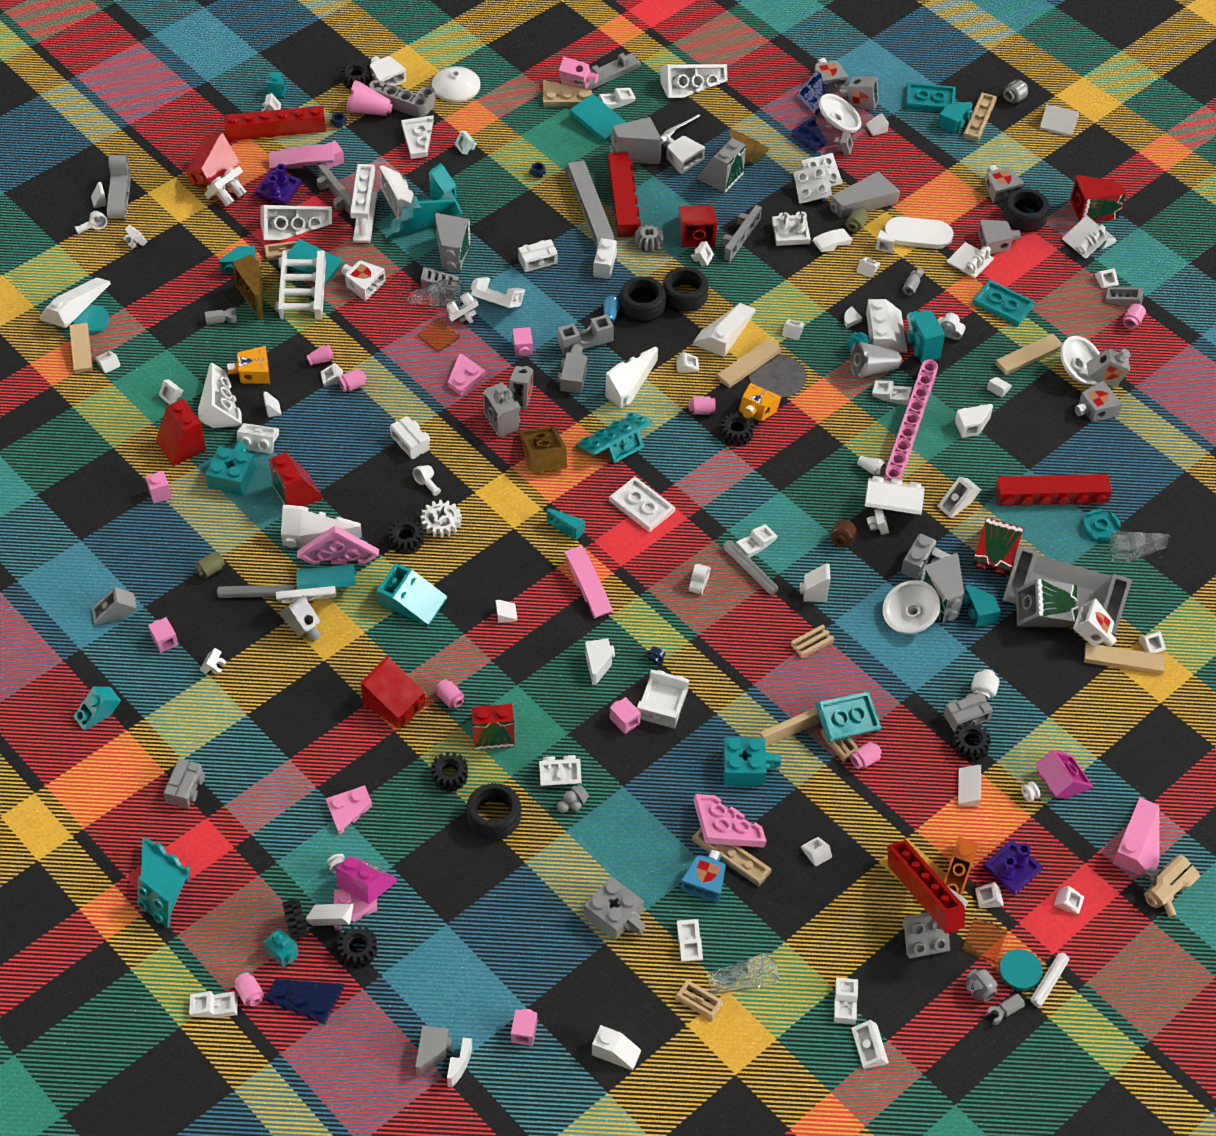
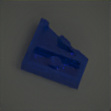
(812, 92)
(810, 135)

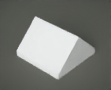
(1059, 120)

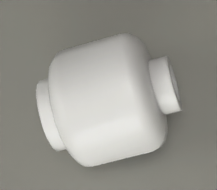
(985, 683)

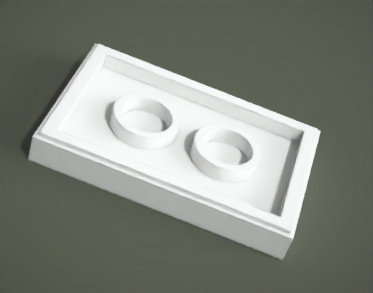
(642, 504)
(309, 594)

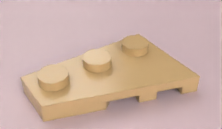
(562, 95)

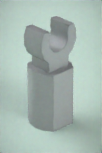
(913, 281)
(220, 316)
(1006, 1008)

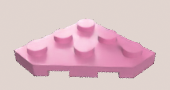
(337, 547)
(726, 824)

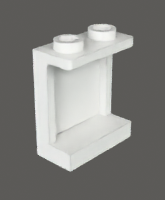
(511, 299)
(663, 698)

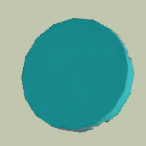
(95, 316)
(1100, 525)
(1020, 970)

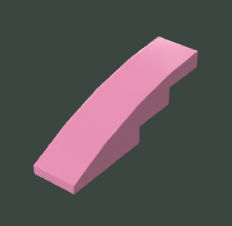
(302, 156)
(588, 581)

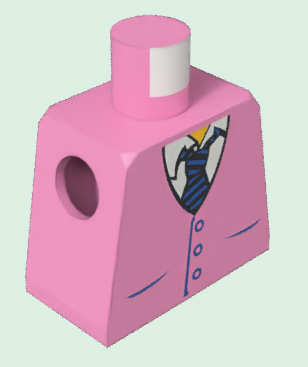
(576, 73)

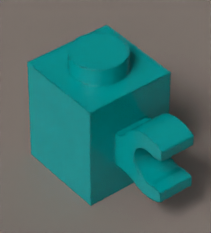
(281, 948)

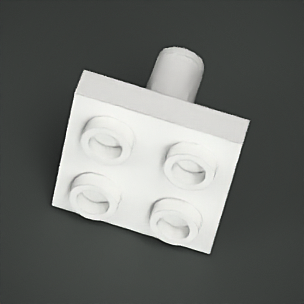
(218, 186)
(791, 229)

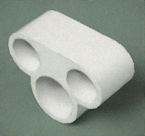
(952, 326)
(699, 578)

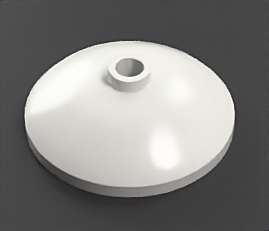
(456, 84)
(839, 113)
(1074, 355)
(905, 600)

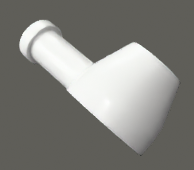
(95, 223)
(423, 475)

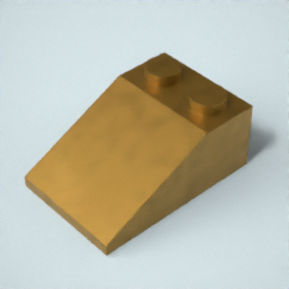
(249, 282)
(543, 449)

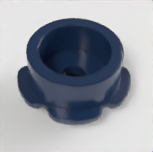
(338, 120)
(538, 170)
(656, 655)

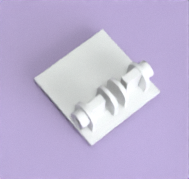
(828, 159)
(813, 184)
(1086, 236)
(970, 259)

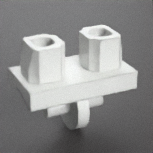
(469, 303)

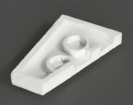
(418, 135)

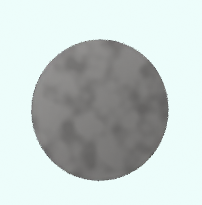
(780, 376)

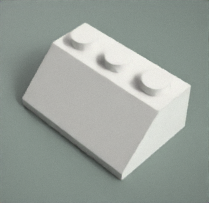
(395, 190)
(885, 325)
(894, 495)

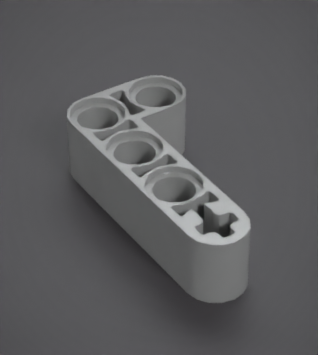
(406, 101)
(119, 187)

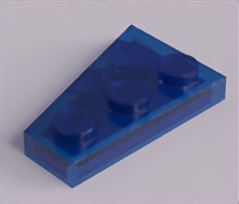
(305, 998)

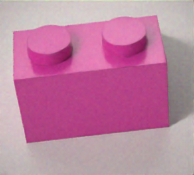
(1062, 774)
(363, 879)

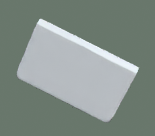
(969, 786)
(330, 914)
(869, 1045)

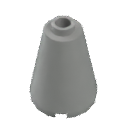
(872, 359)

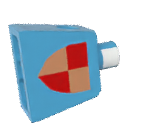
(705, 877)

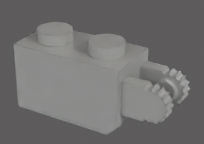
(573, 370)

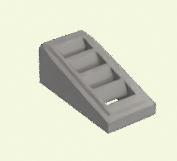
(430, 276)
(1130, 296)

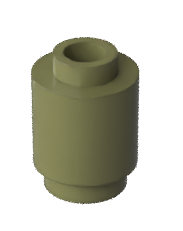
(857, 219)
(209, 565)

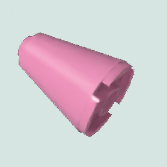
(367, 101)

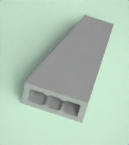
(868, 193)

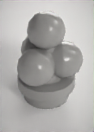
(573, 799)

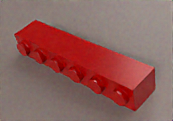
(274, 123)
(623, 194)
(1052, 489)
(926, 886)

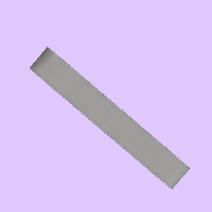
(589, 201)

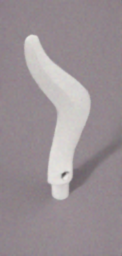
(667, 134)

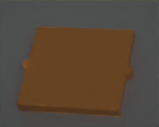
(438, 335)
(984, 940)

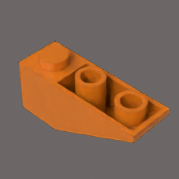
(961, 864)

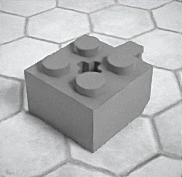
(501, 410)
(615, 910)

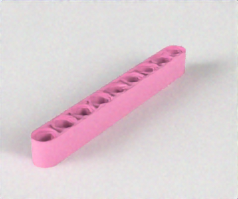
(911, 421)

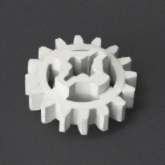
(441, 518)

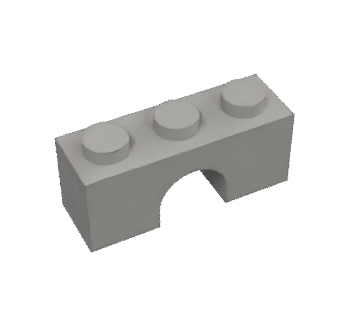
(599, 332)

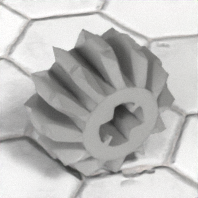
(648, 238)

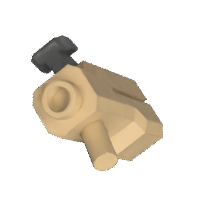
(1168, 882)

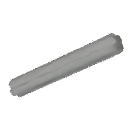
(750, 567)
(252, 591)

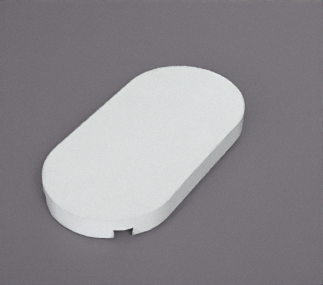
(919, 232)

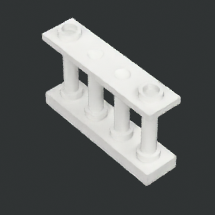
(363, 203)
(317, 277)

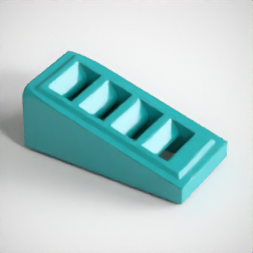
(568, 524)

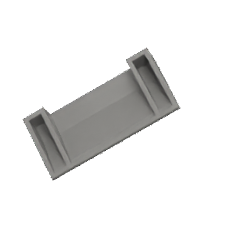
(1108, 590)

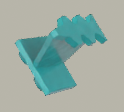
(422, 214)
(160, 881)

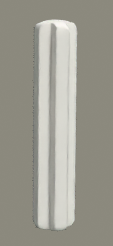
(1049, 979)

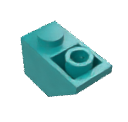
(954, 116)
(440, 182)
(237, 253)
(981, 606)
(96, 707)

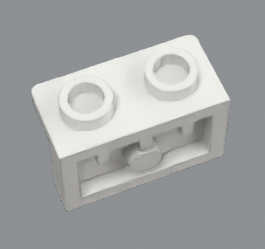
(258, 437)
(560, 771)

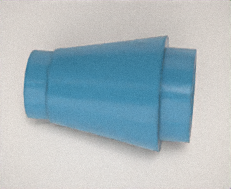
(611, 307)

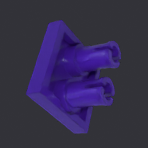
(278, 186)
(1013, 866)

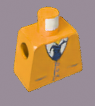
(251, 366)
(759, 403)

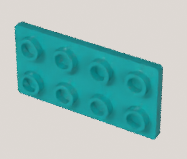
(619, 438)

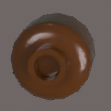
(844, 532)

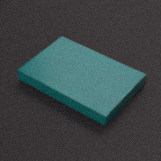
(929, 96)
(596, 117)
(304, 250)
(1003, 303)
(326, 576)
(848, 716)

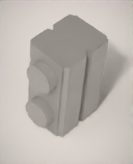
(918, 556)
(970, 709)
(183, 783)

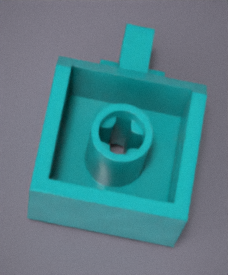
(925, 335)
(231, 469)
(747, 761)

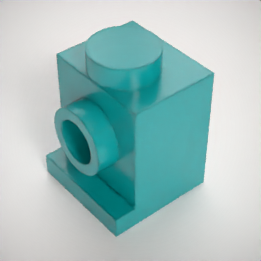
(276, 84)

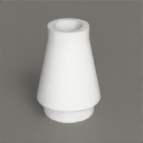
(872, 465)

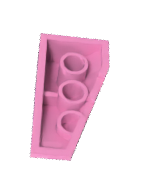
(1141, 840)

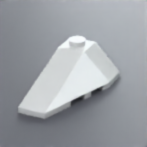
(685, 80)
(282, 221)
(70, 305)
(724, 331)
(626, 379)
(217, 403)
(302, 526)

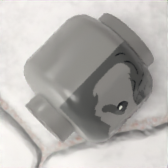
(1015, 91)
(981, 985)

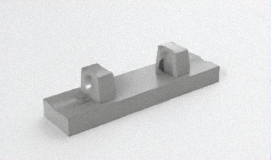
(614, 69)
(328, 180)
(748, 223)

